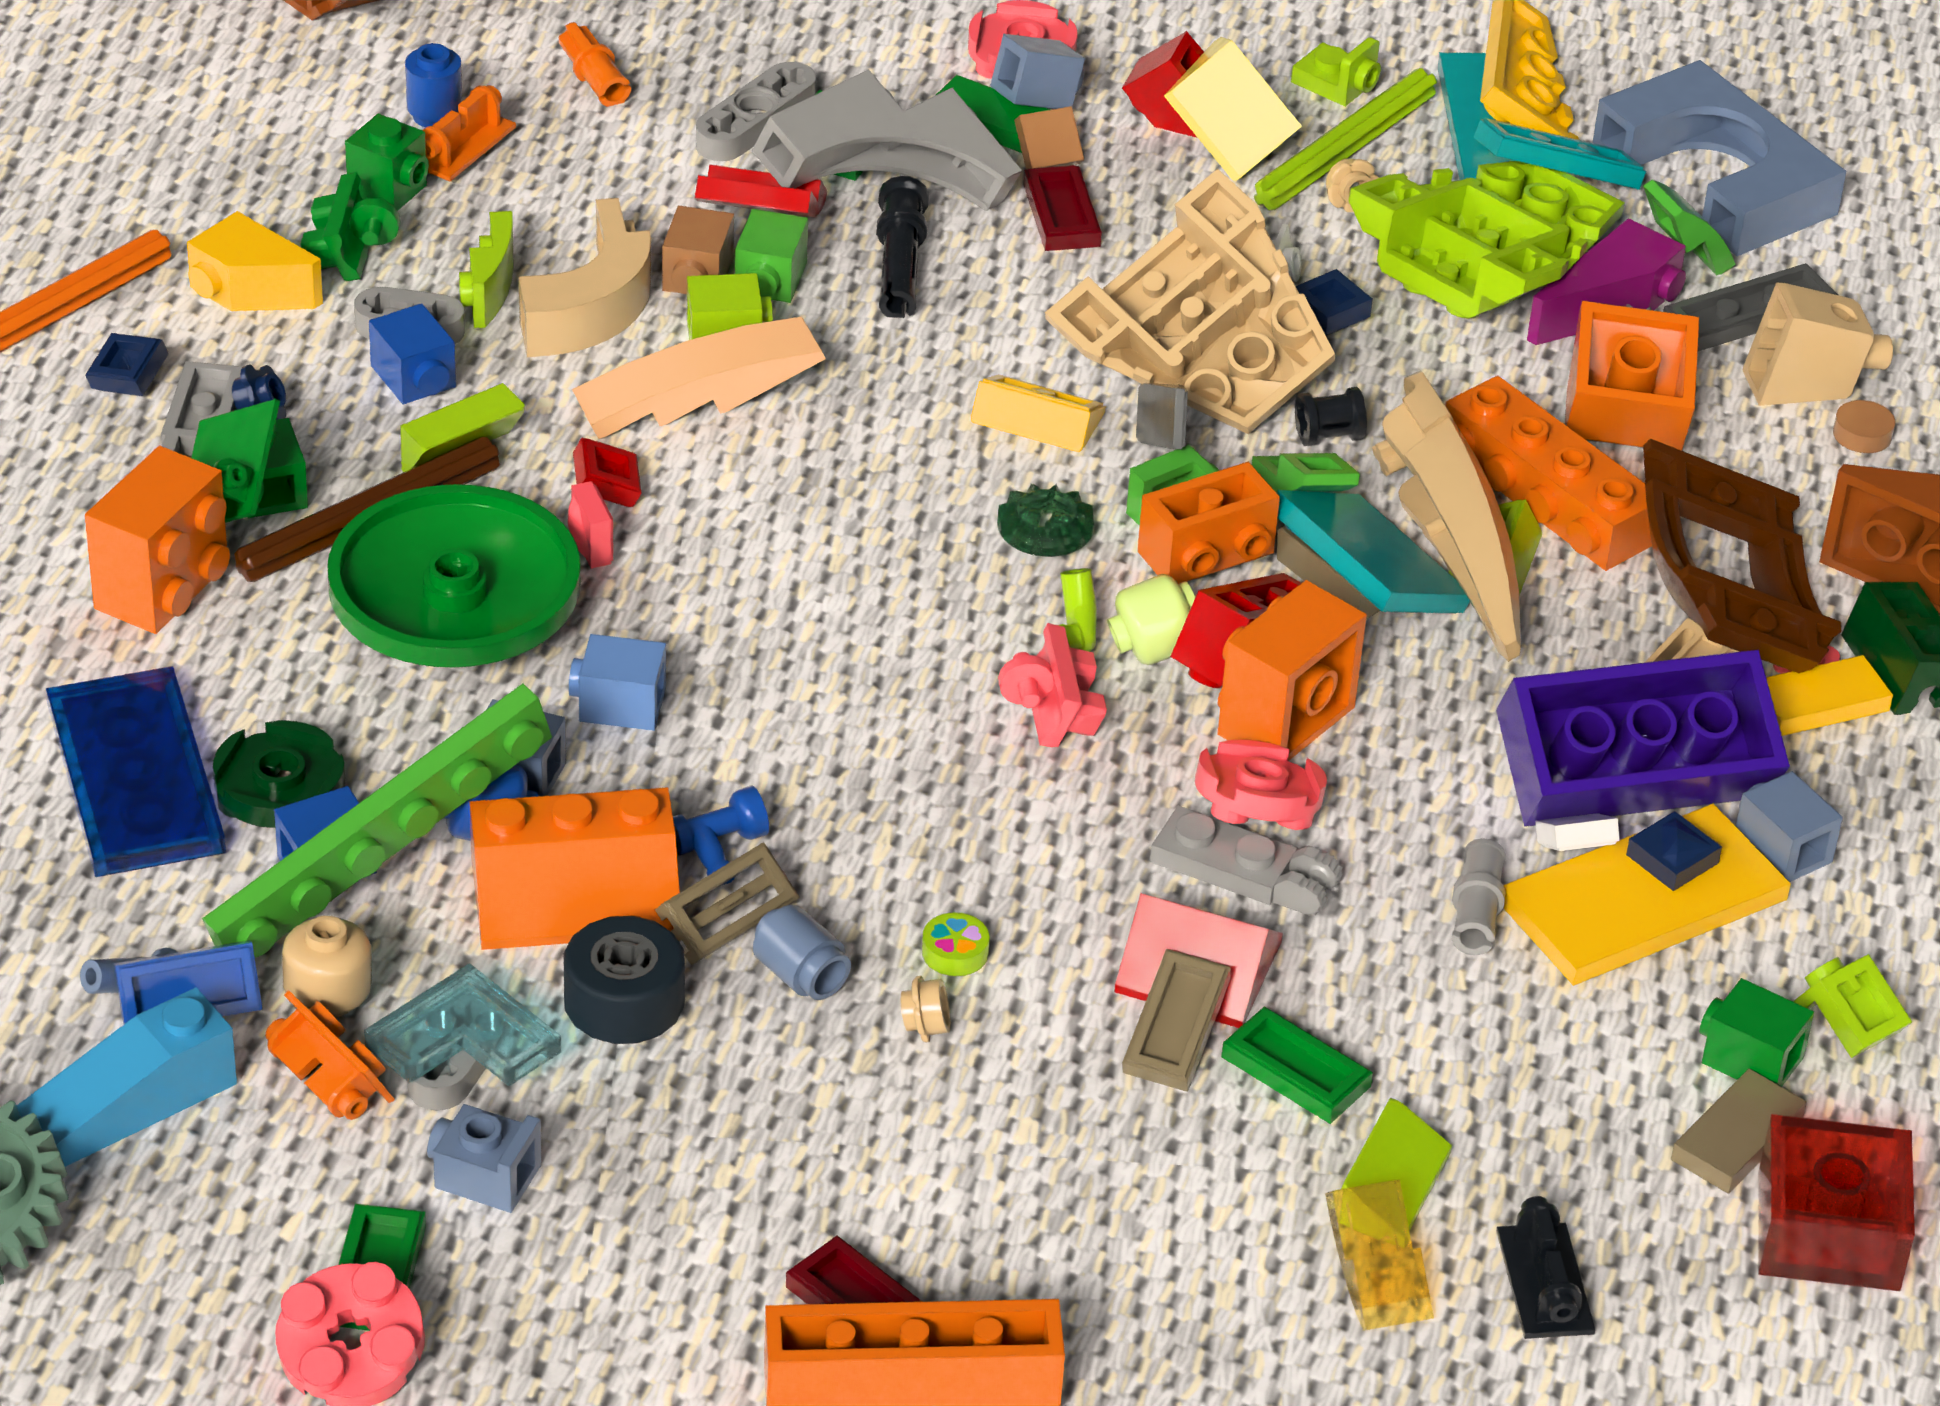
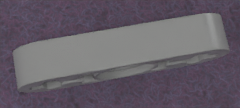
(730, 131)

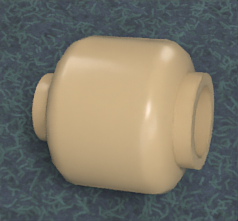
(328, 964)

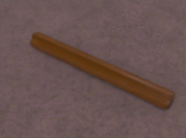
(322, 528)

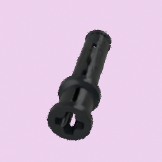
(901, 232)

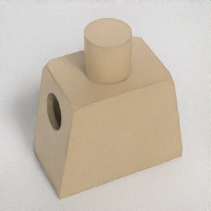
(1812, 347)

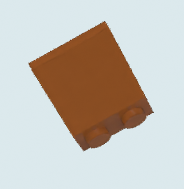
(1885, 527)

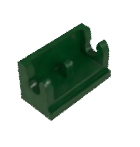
(1899, 638)

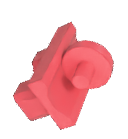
(1055, 688)

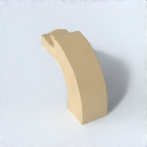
(594, 301)

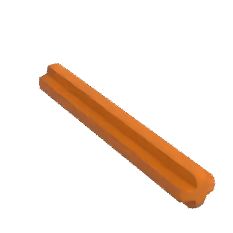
(82, 287)

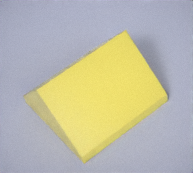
(1231, 108)

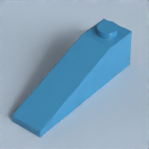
(137, 1076)

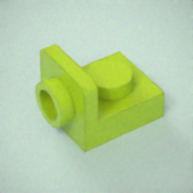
(1339, 74)
(1855, 1003)

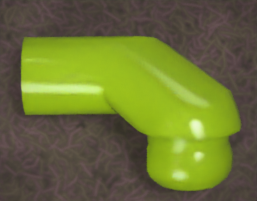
(1079, 608)

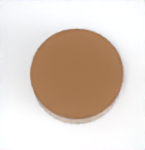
(1864, 426)

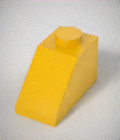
(253, 268)

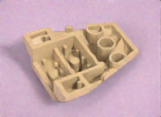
(1205, 312)

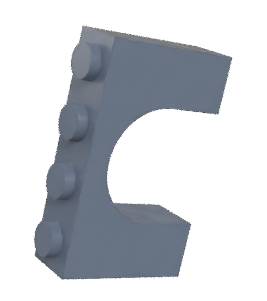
(1697, 108)

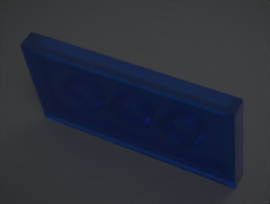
(135, 771)

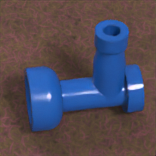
(700, 833)

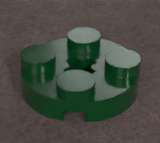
(245, 766)

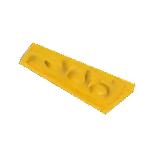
(1519, 70)

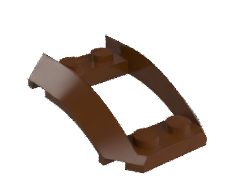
(1781, 611)

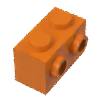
(1208, 523)

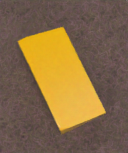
(1036, 412)

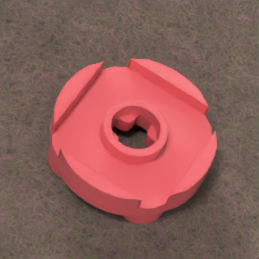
(1014, 18)
(1260, 783)
(344, 1295)

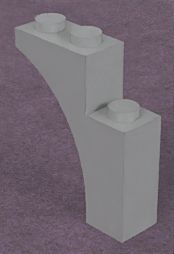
(866, 130)

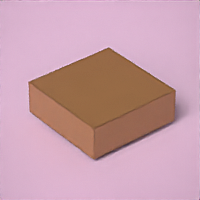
(1049, 138)

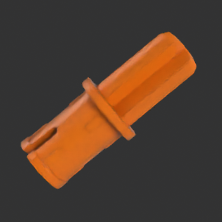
(595, 64)

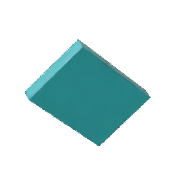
(1371, 552)

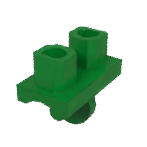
(349, 227)

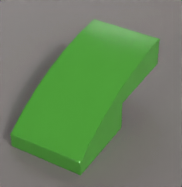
(1688, 227)
(1306, 472)

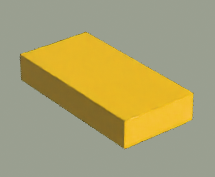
(1828, 695)

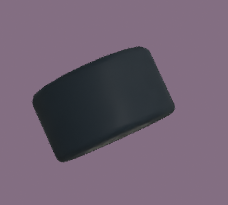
(624, 979)

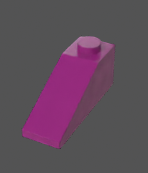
(1624, 268)

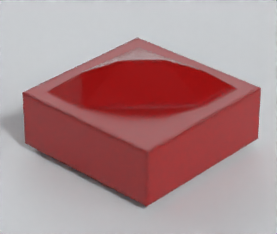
(610, 469)

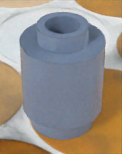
(801, 952)

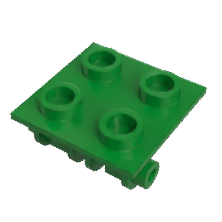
(240, 448)

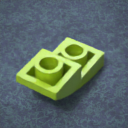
(490, 270)

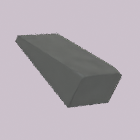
(1162, 415)

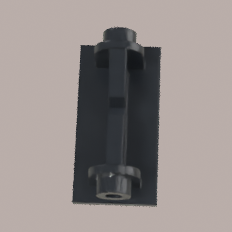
(1544, 1273)

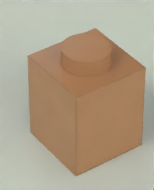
(696, 245)

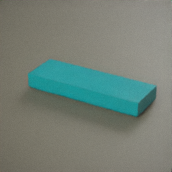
(1559, 153)

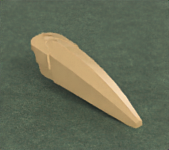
(1454, 507)

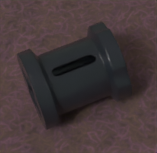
(1330, 416)

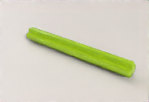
(1345, 139)

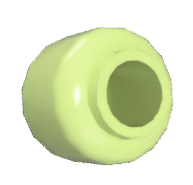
(1151, 617)

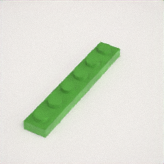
(382, 824)

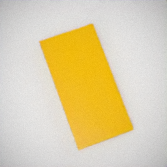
(1612, 911)

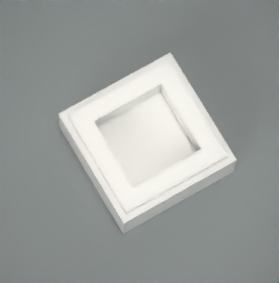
(1577, 832)

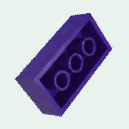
(1641, 736)

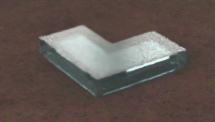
(465, 1015)

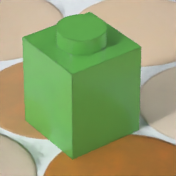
(775, 250)

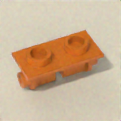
(466, 134)
(346, 1073)

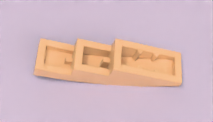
(715, 367)

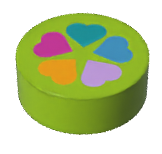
(955, 944)

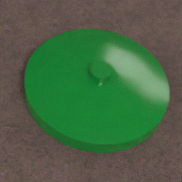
(454, 575)

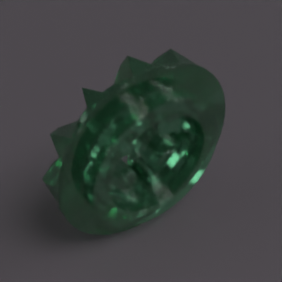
(1063, 534)

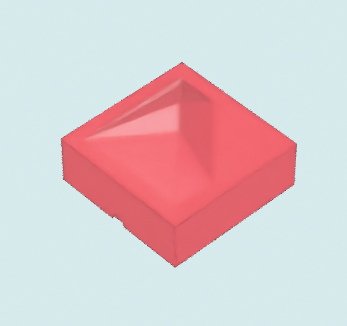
(591, 524)

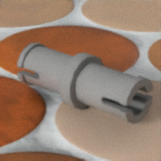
(1478, 896)

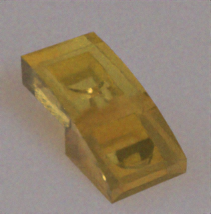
(1377, 1255)

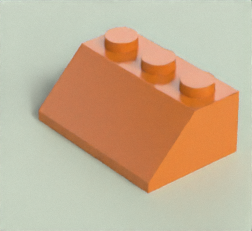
(570, 861)

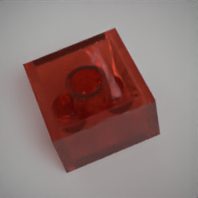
(1835, 1202)

